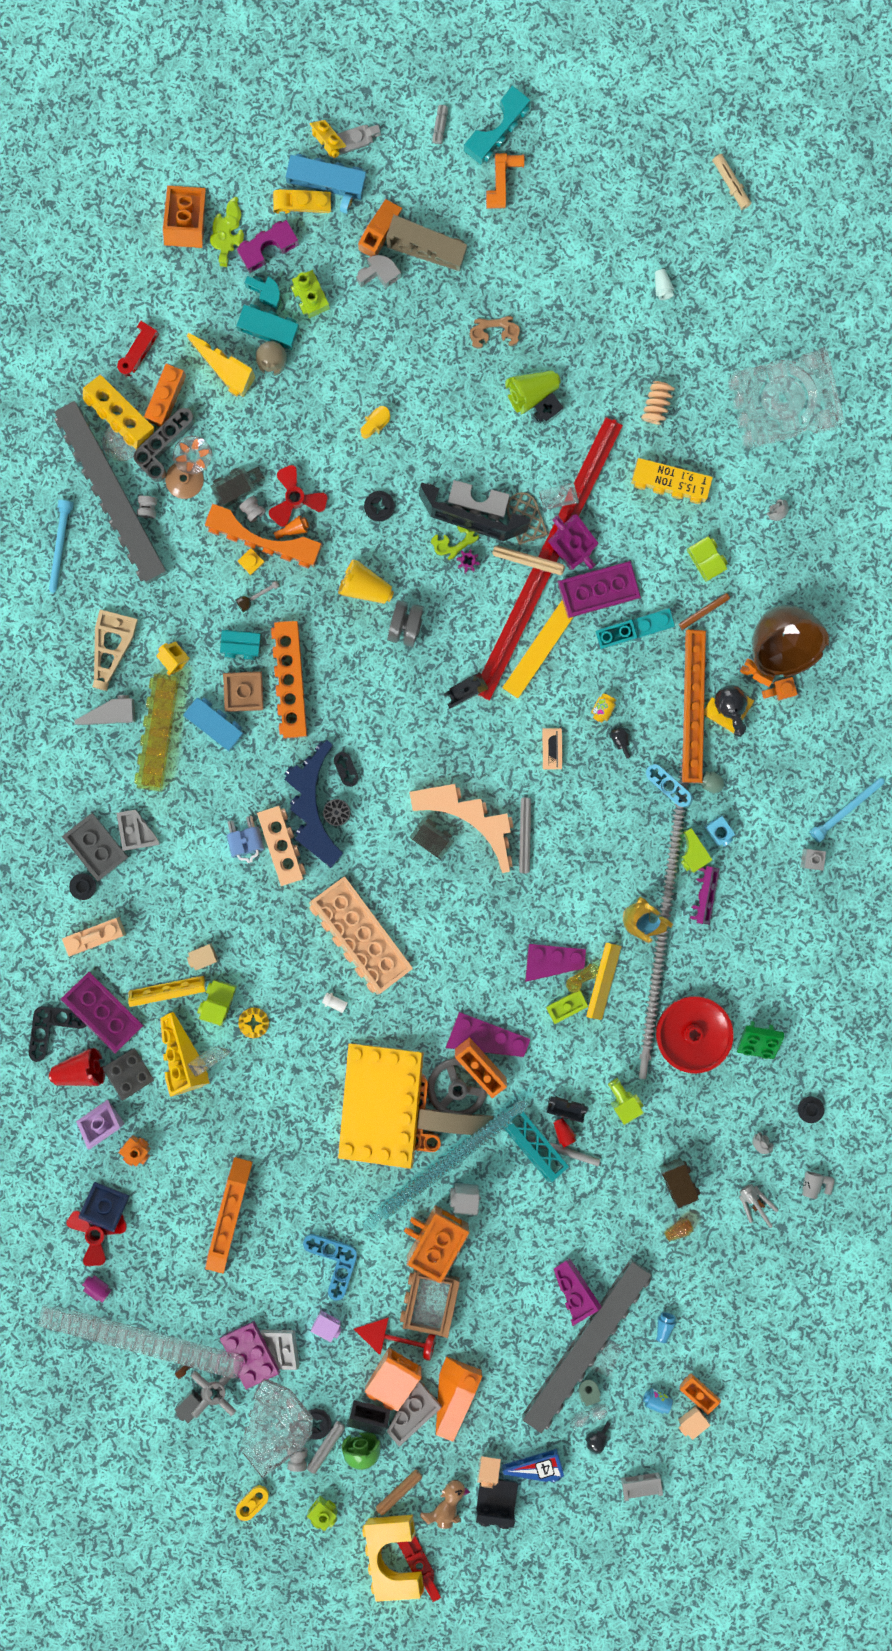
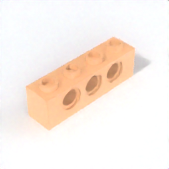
(266, 820)

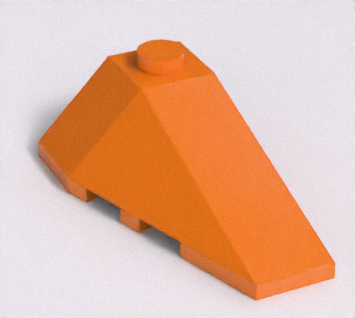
(455, 1393)

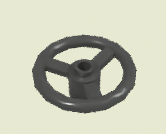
(452, 1094)

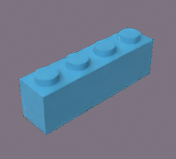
(325, 176)

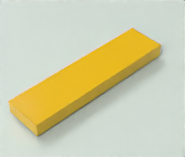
(603, 981)
(166, 991)

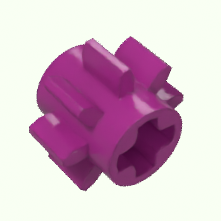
(466, 566)

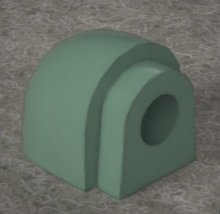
(712, 782)
(589, 1392)

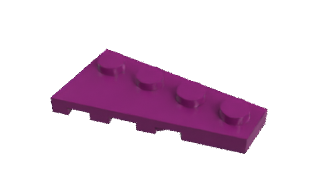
(487, 1037)

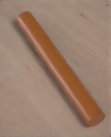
(704, 611)

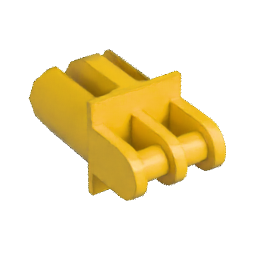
(375, 421)

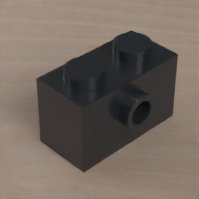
(368, 1417)

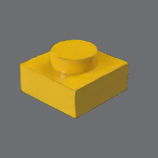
(250, 561)

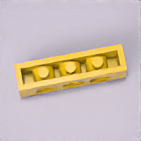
(101, 389)

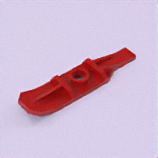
(414, 1554)

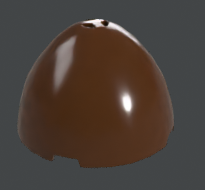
(796, 650)

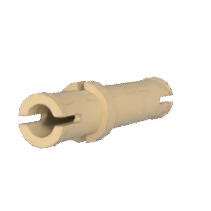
(730, 179)

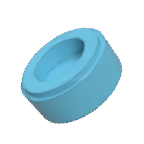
(346, 203)

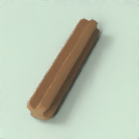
(405, 1486)

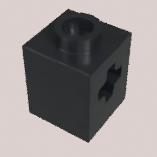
(549, 402)

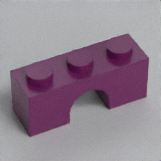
(280, 236)

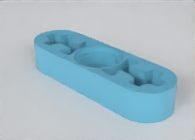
(662, 772)

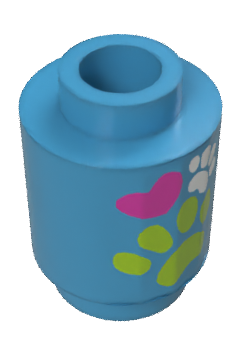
(657, 1401)

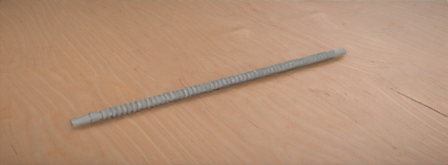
(645, 1055)

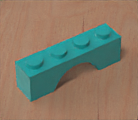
(481, 144)

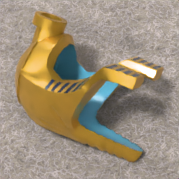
(637, 921)

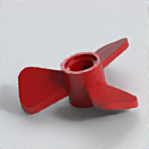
(281, 513)
(95, 1254)

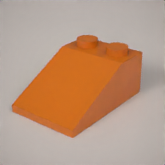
(184, 216)

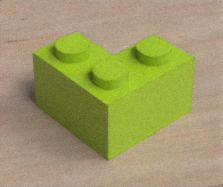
(218, 1002)

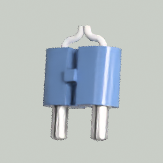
(245, 841)

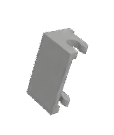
(641, 1486)

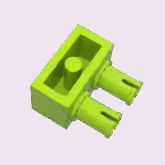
(310, 294)
(625, 1105)

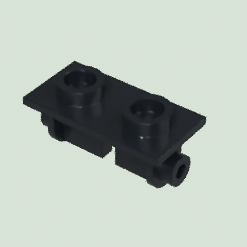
(562, 1108)

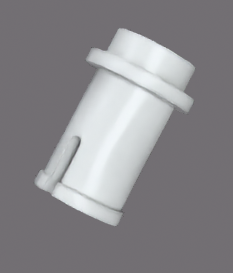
(334, 1002)

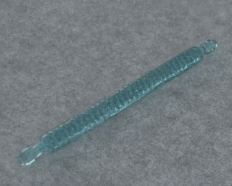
(444, 1165)

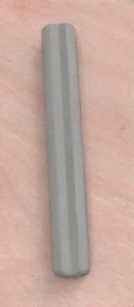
(525, 833)

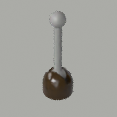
(245, 603)

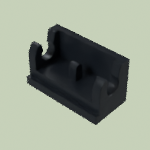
(466, 690)

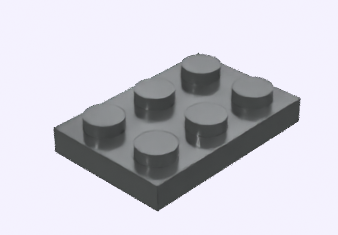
(95, 846)

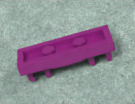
(706, 895)

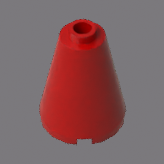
(79, 1070)

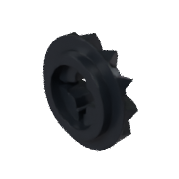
(387, 502)
(325, 1425)

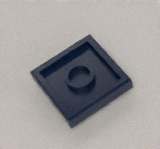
(104, 1207)

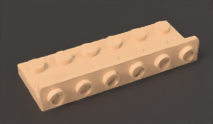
(360, 936)

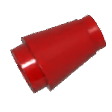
(564, 1132)

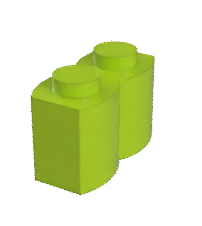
(707, 558)

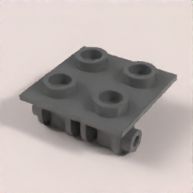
(128, 1074)

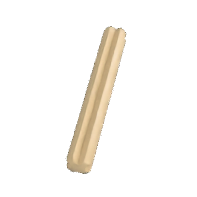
(528, 560)

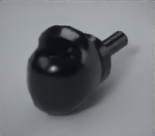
(621, 737)
(597, 1441)

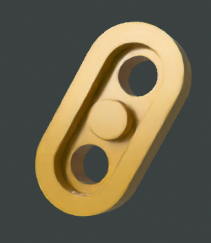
(253, 1502)

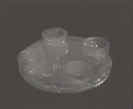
(116, 447)

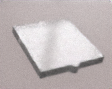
(607, 1358)

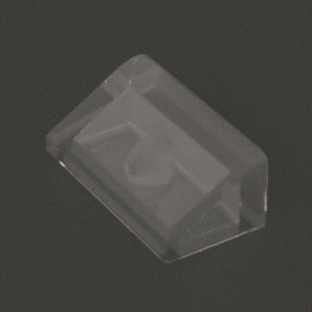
(208, 1059)

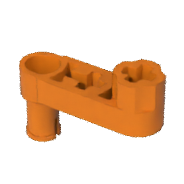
(497, 198)

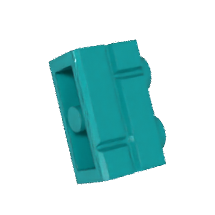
(241, 644)

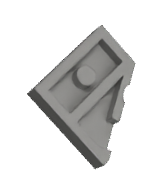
(135, 831)
(282, 1348)

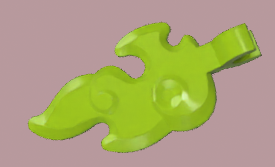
(222, 227)

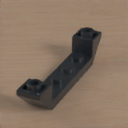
(495, 529)

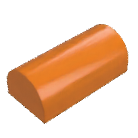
(699, 1394)

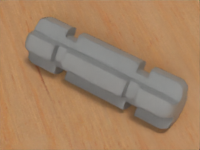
(440, 124)

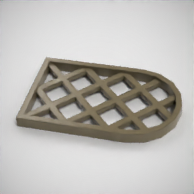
(532, 538)

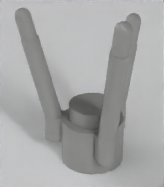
(749, 1195)

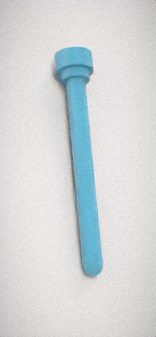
(64, 509)
(819, 832)

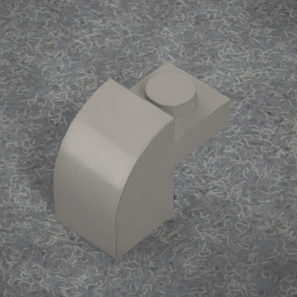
(380, 267)

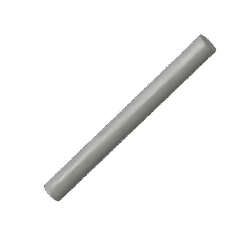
(568, 1152)

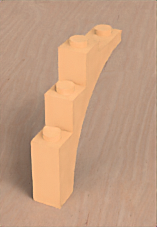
(492, 828)

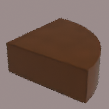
(181, 1371)

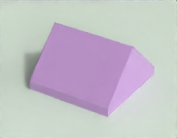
(99, 1124)

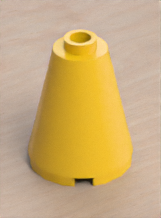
(364, 584)

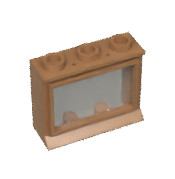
(430, 1304)

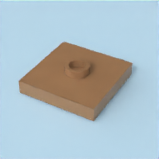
(243, 691)

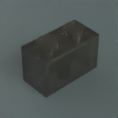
(431, 838)

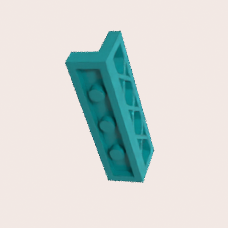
(531, 1153)

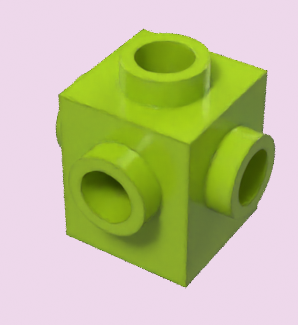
(322, 1513)

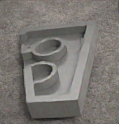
(413, 1414)

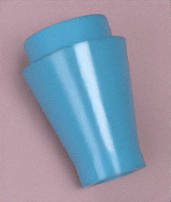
(665, 1326)

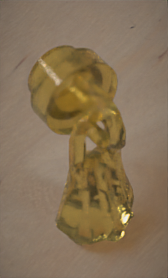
(573, 984)

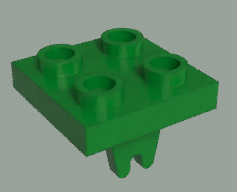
(760, 1041)

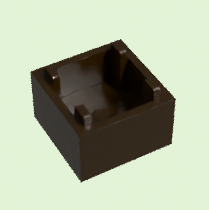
(679, 1183)

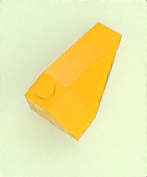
(231, 371)
(178, 1054)

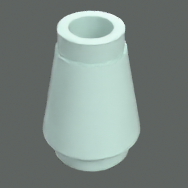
(663, 285)

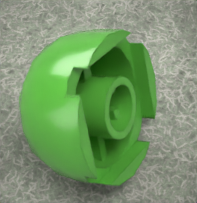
(361, 1451)

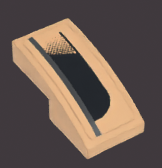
(552, 748)

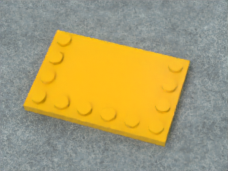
(380, 1105)

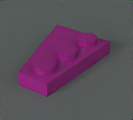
(552, 960)
(577, 1293)

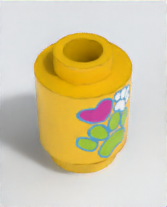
(603, 708)

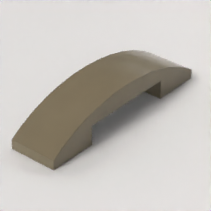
(451, 1122)

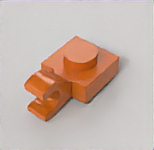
(757, 675)
(782, 689)

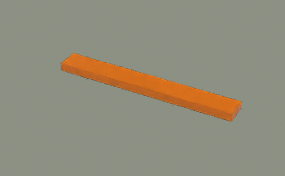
(694, 706)

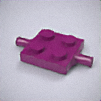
(573, 542)

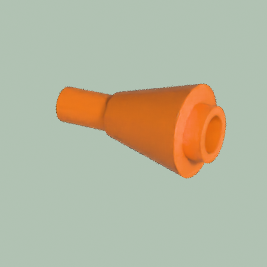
(296, 526)

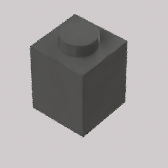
(187, 1406)

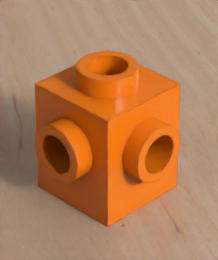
(139, 1145)

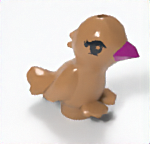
(446, 1511)

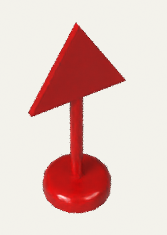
(375, 1334)

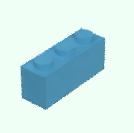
(214, 723)

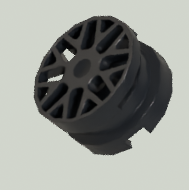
(336, 812)

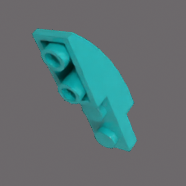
(635, 628)

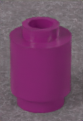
(96, 1288)

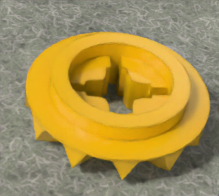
(260, 1016)

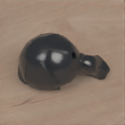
(732, 703)

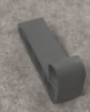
(167, 441)

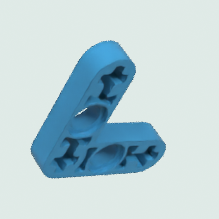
(342, 1262)

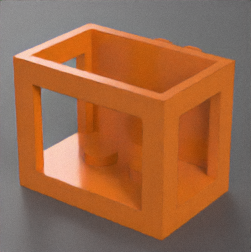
(436, 1243)

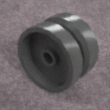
(408, 624)

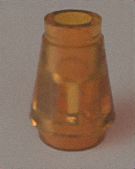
(680, 1229)

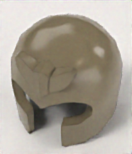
(271, 357)

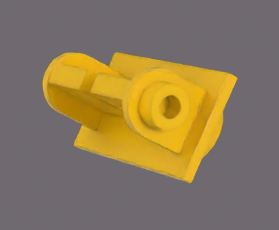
(326, 135)

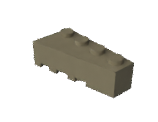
(425, 243)

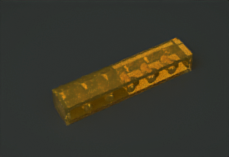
(157, 732)

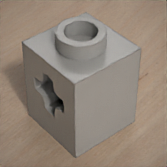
(813, 859)

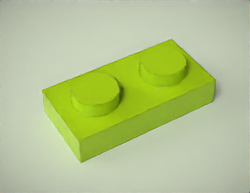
(566, 1006)

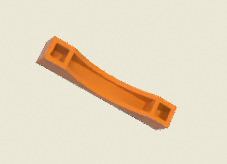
(301, 549)

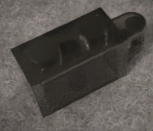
(236, 485)

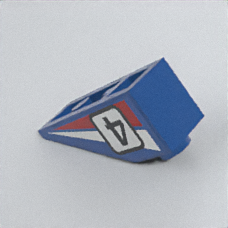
(538, 1467)

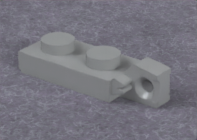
(358, 137)

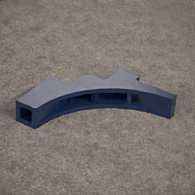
(305, 781)

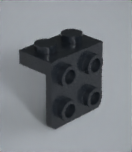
(497, 1504)

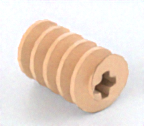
(657, 401)

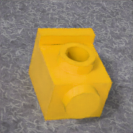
(172, 657)

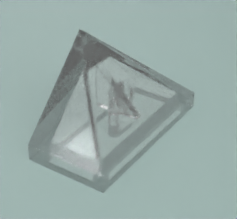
(558, 496)

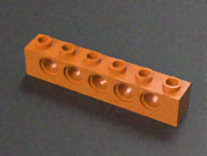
(278, 632)

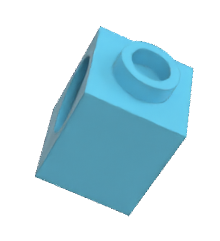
(714, 825)

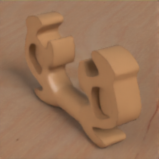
(477, 333)

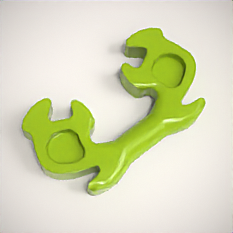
(441, 547)

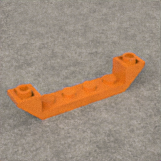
(228, 1215)

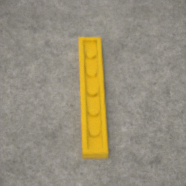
(537, 652)

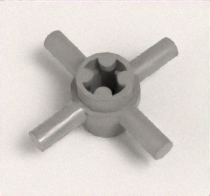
(206, 1394)

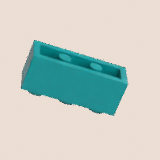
(268, 326)

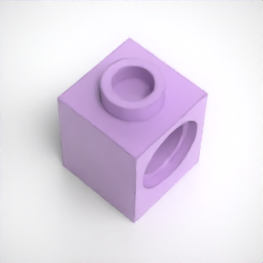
(326, 1326)

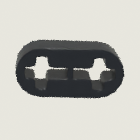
(341, 771)

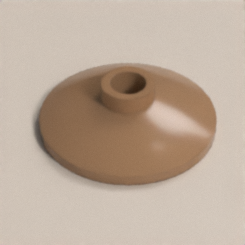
(180, 489)

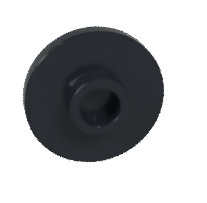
(82, 886)
(810, 1109)

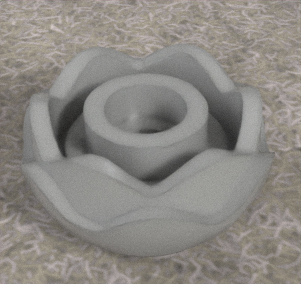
(778, 510)
(762, 1143)

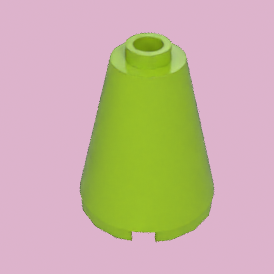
(531, 389)

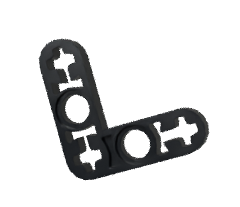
(50, 1020)

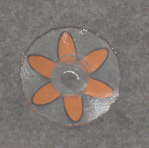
(190, 445)

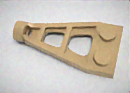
(115, 624)

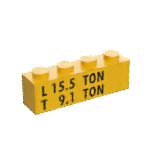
(671, 480)

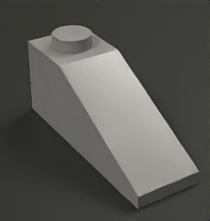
(114, 711)

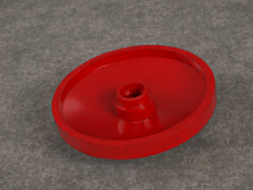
(694, 1034)

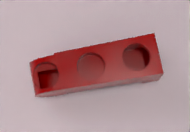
(138, 349)

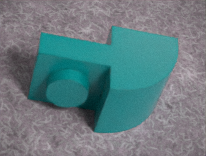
(268, 291)

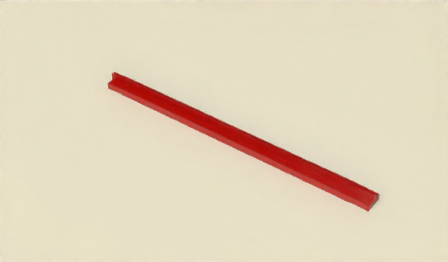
(538, 578)

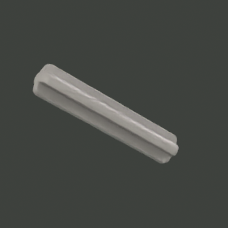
(326, 1447)

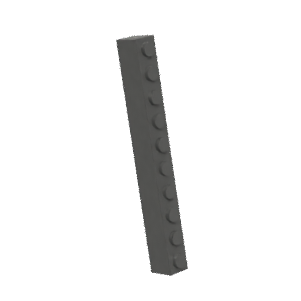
(110, 492)
(586, 1345)

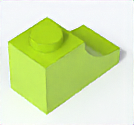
(695, 853)

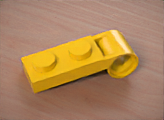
(301, 201)

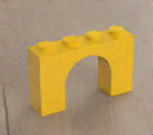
(386, 1583)

